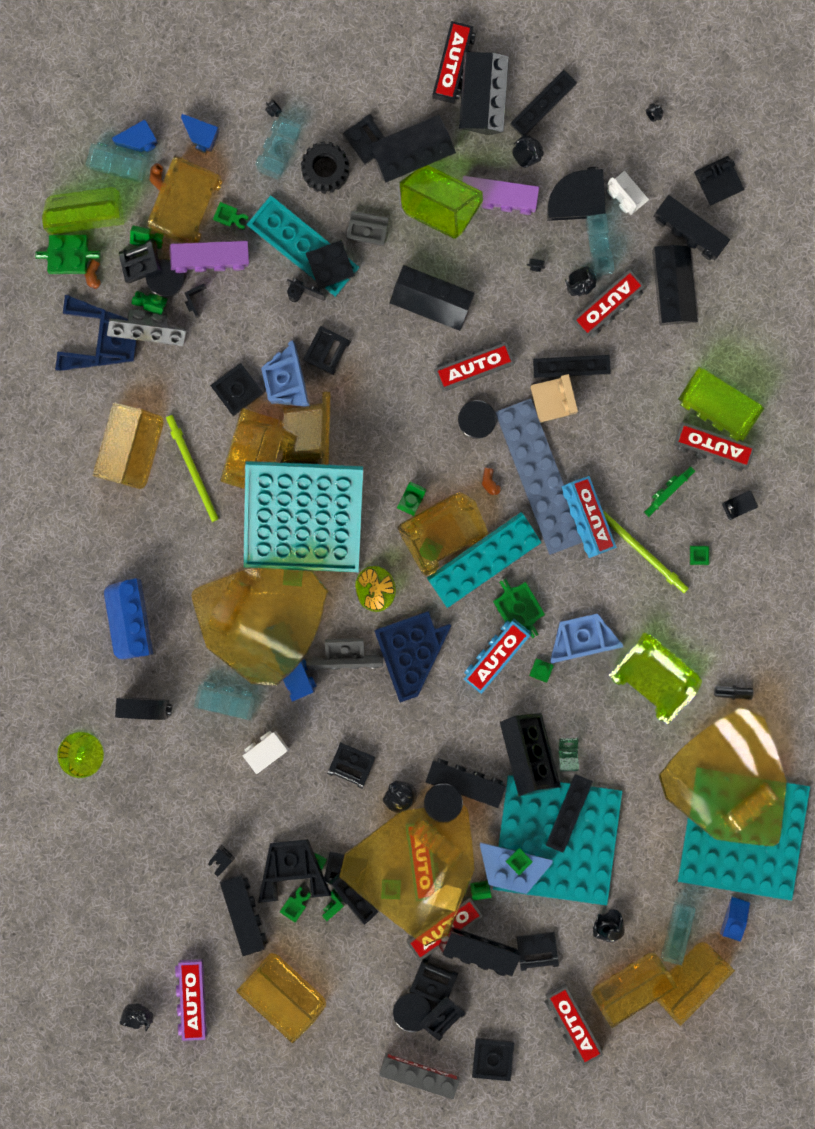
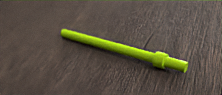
(177, 434)
(671, 577)

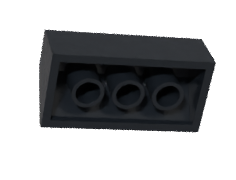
(483, 92)
(412, 148)
(674, 284)
(431, 297)
(529, 754)

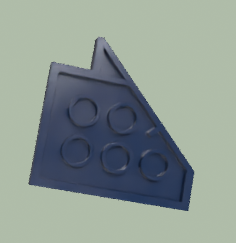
(410, 652)

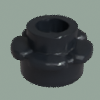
(273, 109)
(656, 110)
(536, 265)

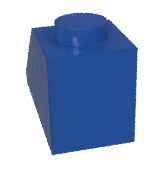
(201, 133)
(137, 138)
(735, 919)

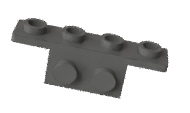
(146, 327)
(344, 654)

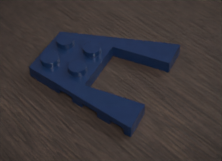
(109, 349)

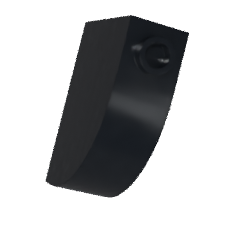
(577, 196)
(142, 708)

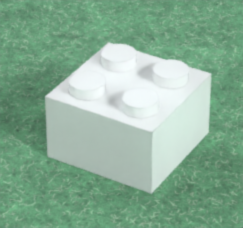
(265, 752)

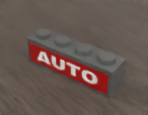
(607, 304)
(473, 367)
(714, 446)
(465, 917)
(575, 1026)
(419, 1076)

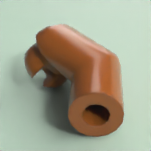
(156, 175)
(90, 275)
(487, 482)

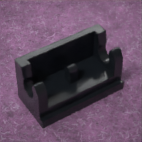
(223, 858)

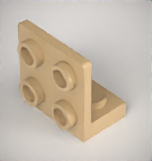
(554, 399)

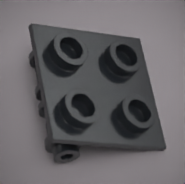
(719, 180)
(296, 289)

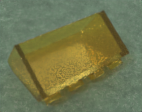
(128, 446)
(696, 981)
(633, 989)
(282, 997)

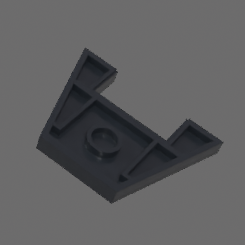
(291, 862)

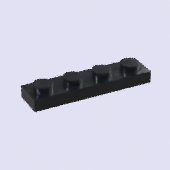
(543, 103)
(571, 365)
(569, 813)

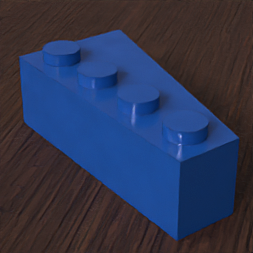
(299, 682)

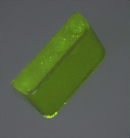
(439, 200)
(82, 211)
(720, 404)

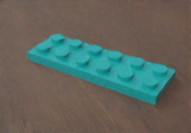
(291, 237)
(484, 560)

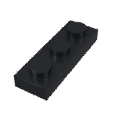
(358, 905)

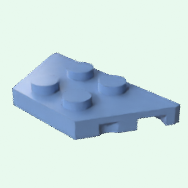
(285, 378)
(582, 638)
(503, 876)

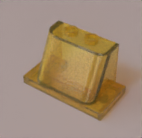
(306, 433)
(254, 439)

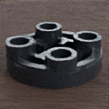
(166, 282)
(477, 419)
(443, 803)
(410, 1011)

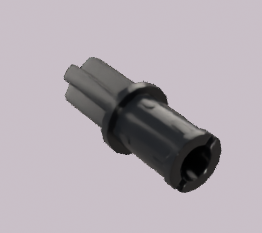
(733, 692)

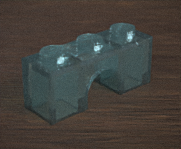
(283, 132)
(599, 245)

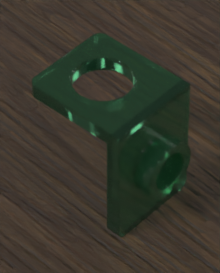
(568, 754)

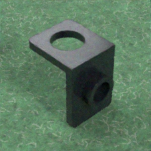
(189, 304)
(740, 505)

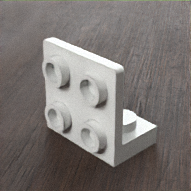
(627, 193)

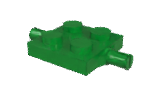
(67, 254)
(663, 494)
(520, 605)

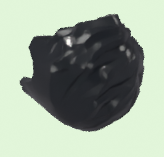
(527, 151)
(581, 282)
(400, 796)
(609, 926)
(135, 1016)

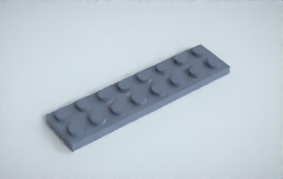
(538, 475)

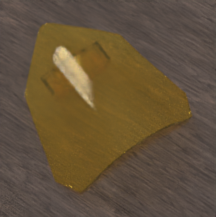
(261, 620)
(730, 780)
(408, 864)

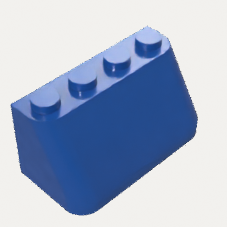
(128, 619)

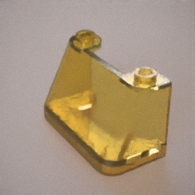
(183, 201)
(442, 531)

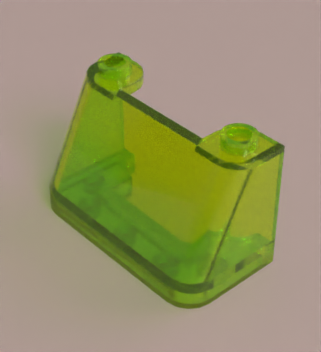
(657, 676)

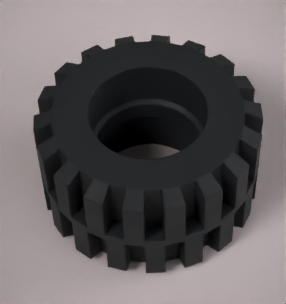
(325, 183)

